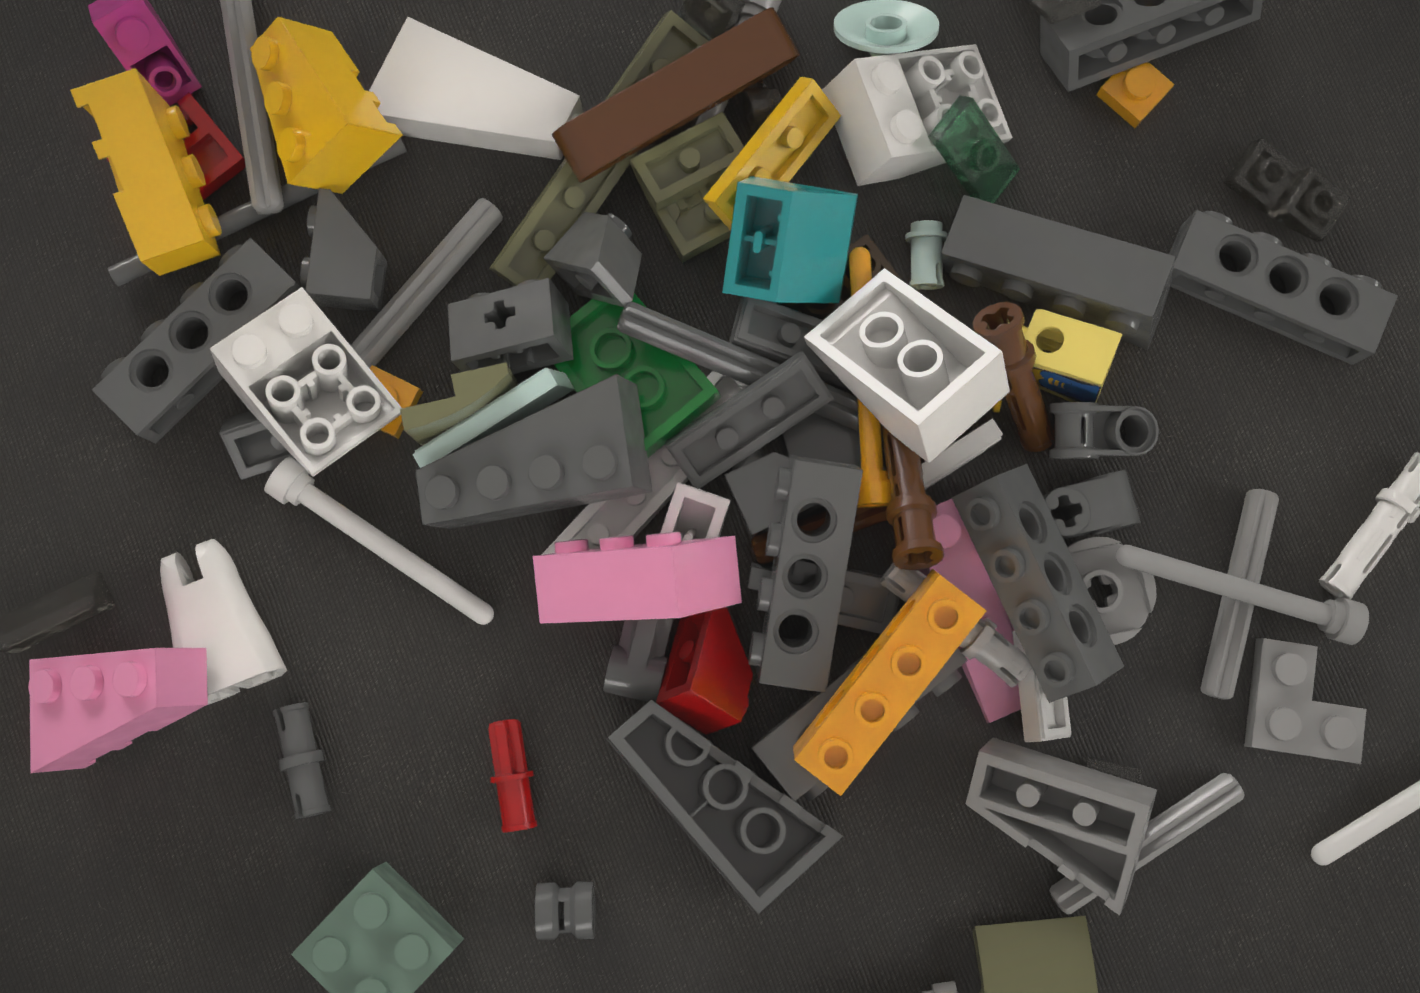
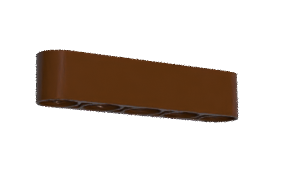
(675, 95)

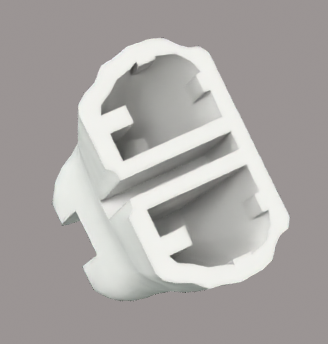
(221, 618)

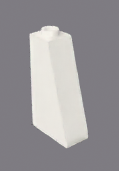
(468, 97)

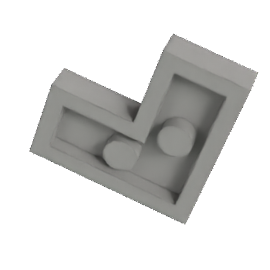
(1283, 711)

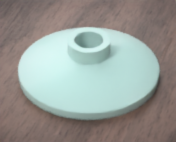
(886, 26)

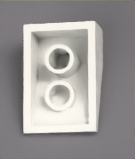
(911, 363)

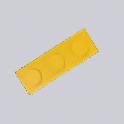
(778, 145)

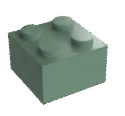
(378, 939)

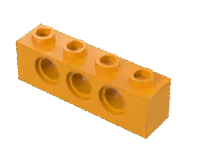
(887, 682)

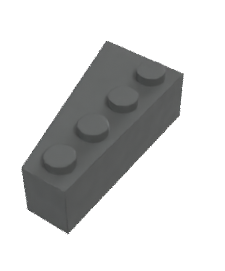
(552, 460)

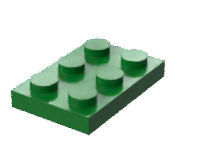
(668, 386)

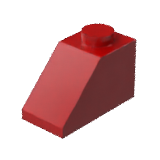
(706, 673)

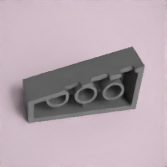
(1059, 268)
(731, 814)

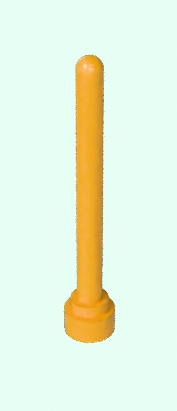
(875, 485)

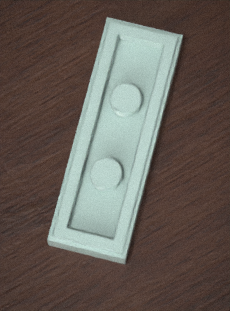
(516, 404)

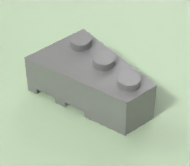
(1067, 813)

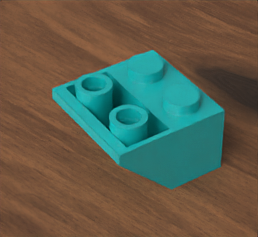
(789, 242)

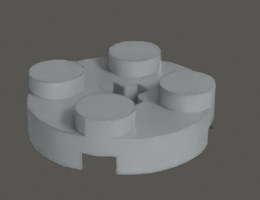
(1132, 590)

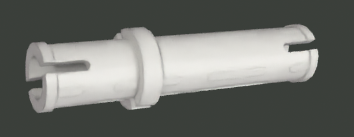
(1374, 537)

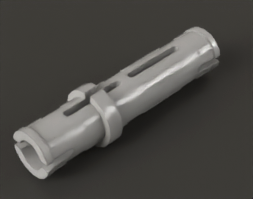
(983, 640)

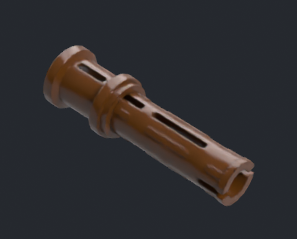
(1019, 358)
(910, 508)

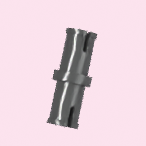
(301, 760)

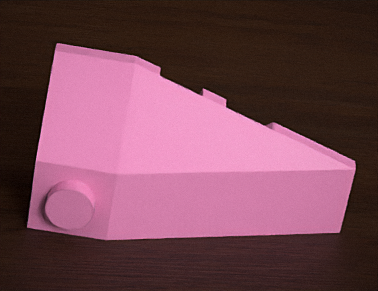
(966, 571)

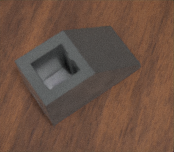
(343, 261)

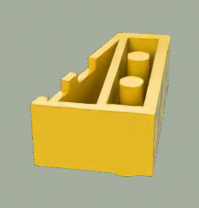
(317, 108)
(152, 171)

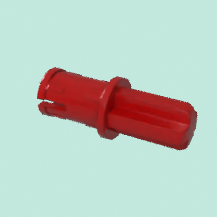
(511, 775)

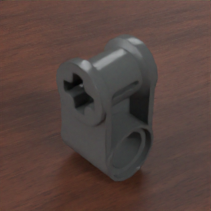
(1093, 430)
(1094, 505)

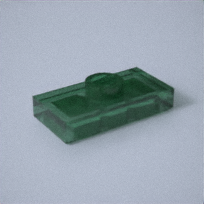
(974, 150)

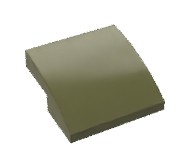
(680, 175)
(472, 392)
(1036, 957)

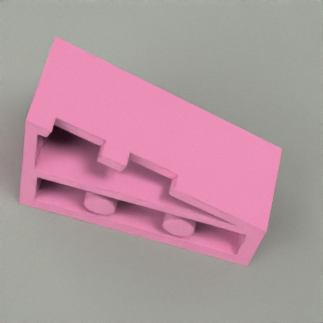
(638, 580)
(108, 699)

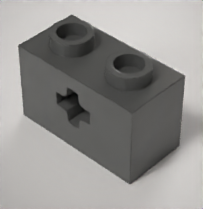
(515, 325)

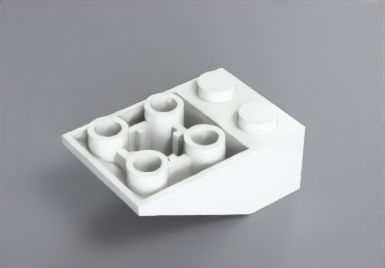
(898, 100)
(304, 382)

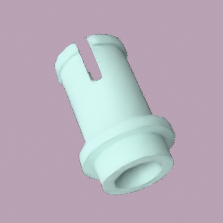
(926, 258)

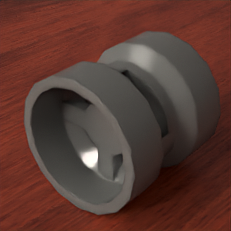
(578, 910)

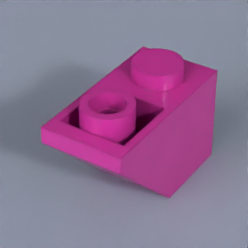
(144, 43)

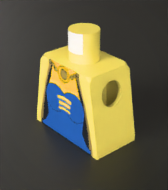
(1078, 356)

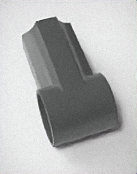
(639, 659)

